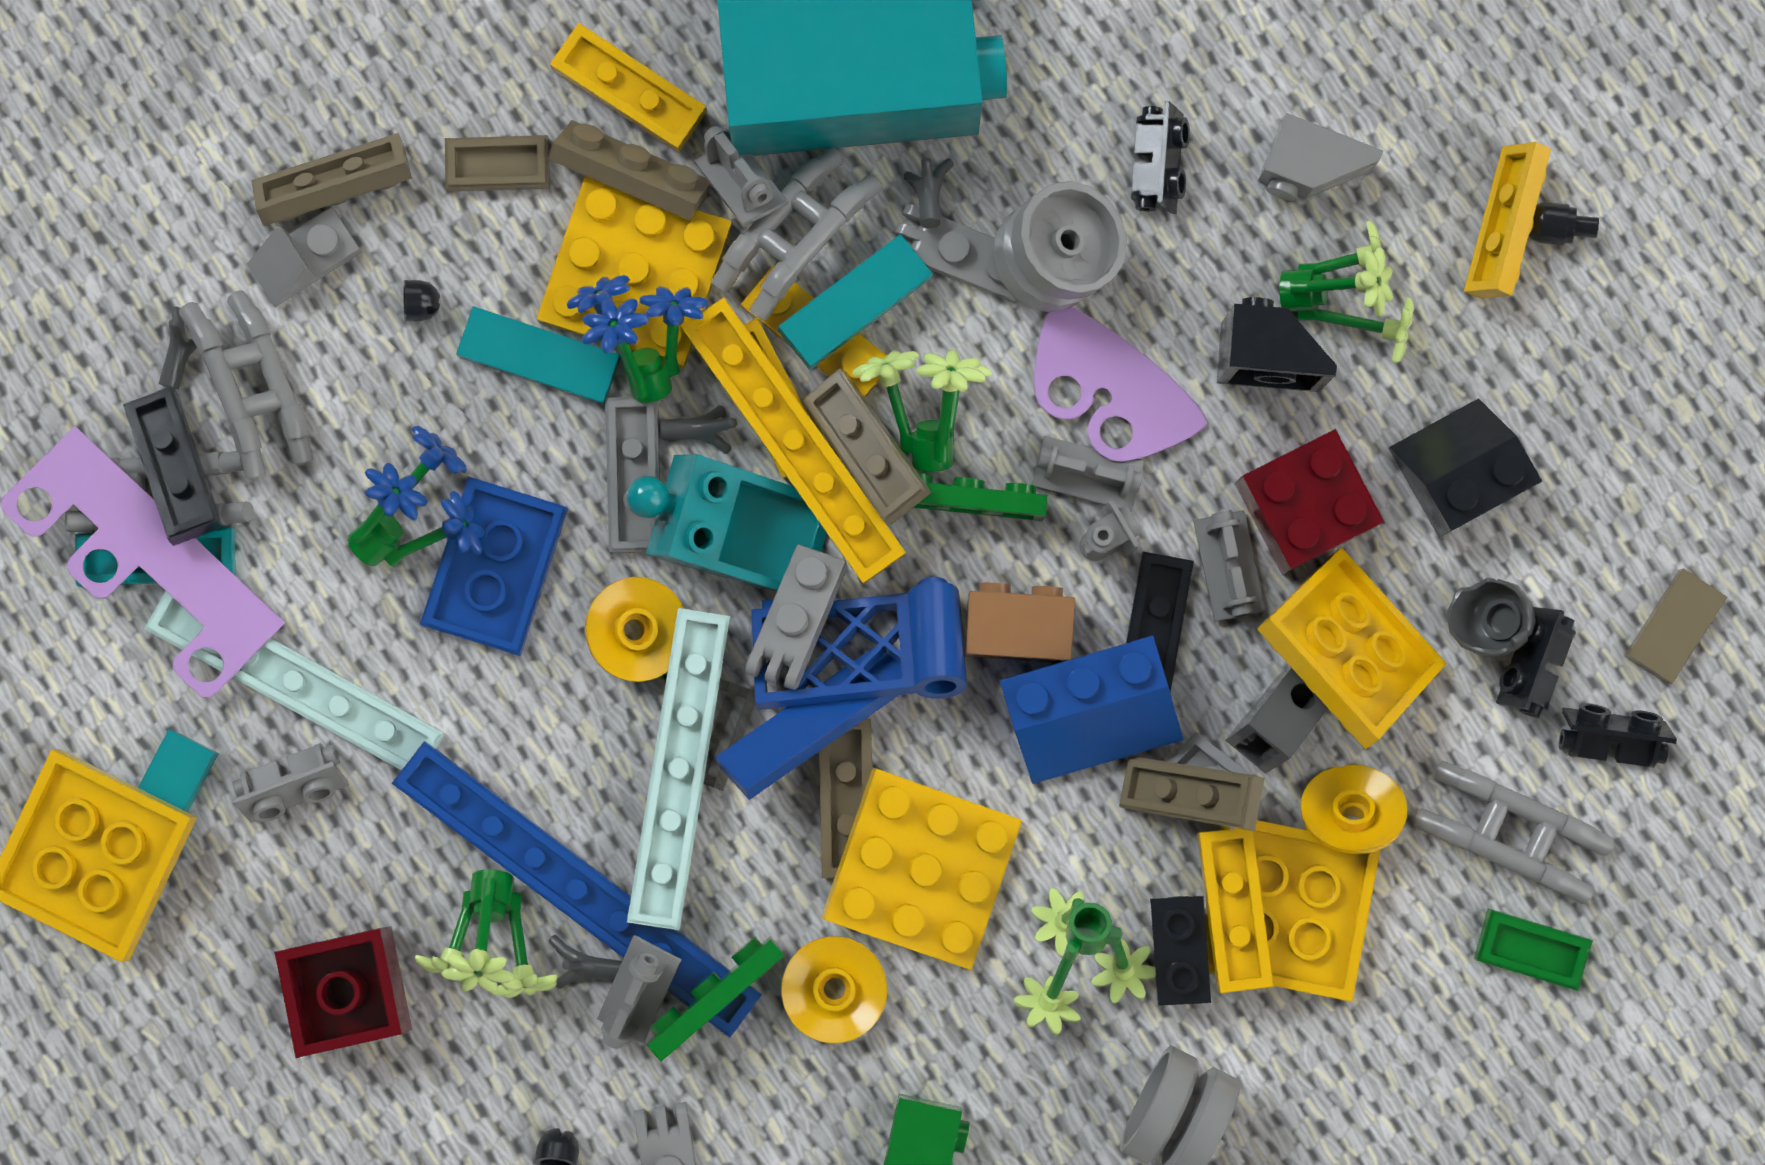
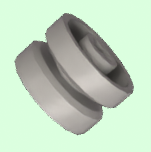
(1060, 246)
(1180, 1112)

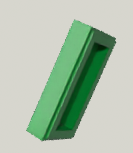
(1533, 949)

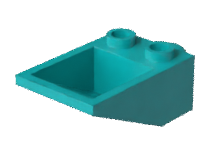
(725, 520)

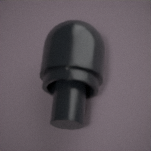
(1559, 224)

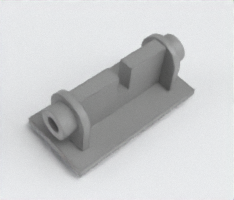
(738, 178)
(1087, 474)
(1111, 533)
(1229, 565)
(266, 794)
(636, 993)

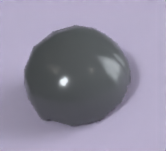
(1491, 618)

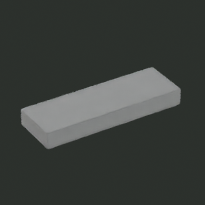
(630, 454)

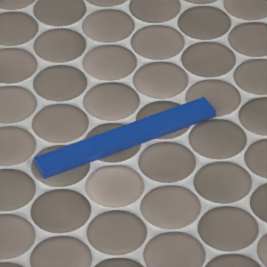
(555, 872)

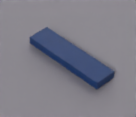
(800, 733)

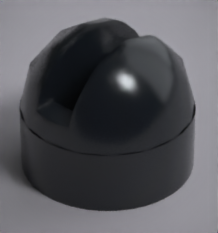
(420, 300)
(557, 1149)

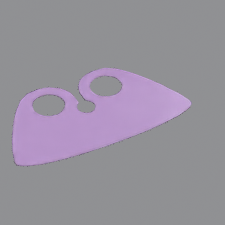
(1139, 389)

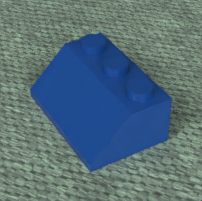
(1092, 710)

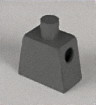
(1277, 722)

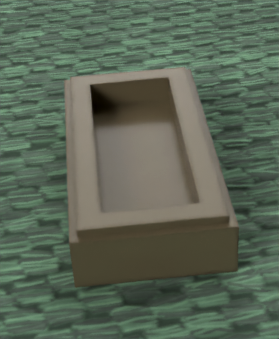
(497, 163)
(1675, 626)

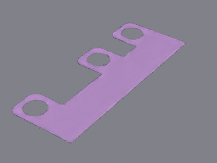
(132, 530)

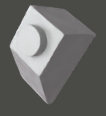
(1313, 159)

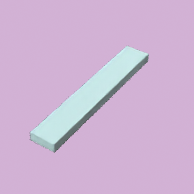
(309, 690)
(678, 769)

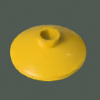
(655, 611)
(1356, 792)
(829, 1018)

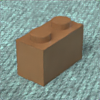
(1019, 625)

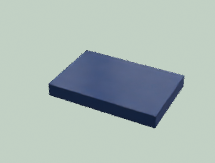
(496, 593)

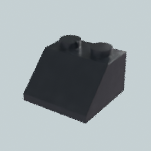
(1270, 349)
(1464, 466)

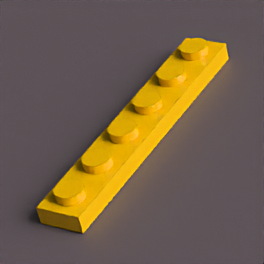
(794, 441)

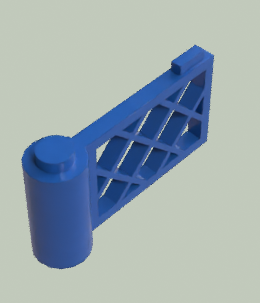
(928, 653)

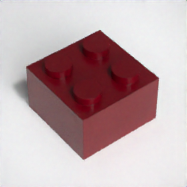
(1308, 501)
(343, 991)

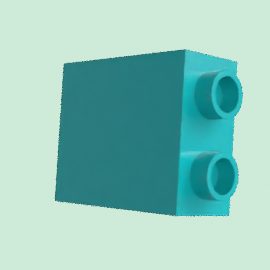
(854, 72)

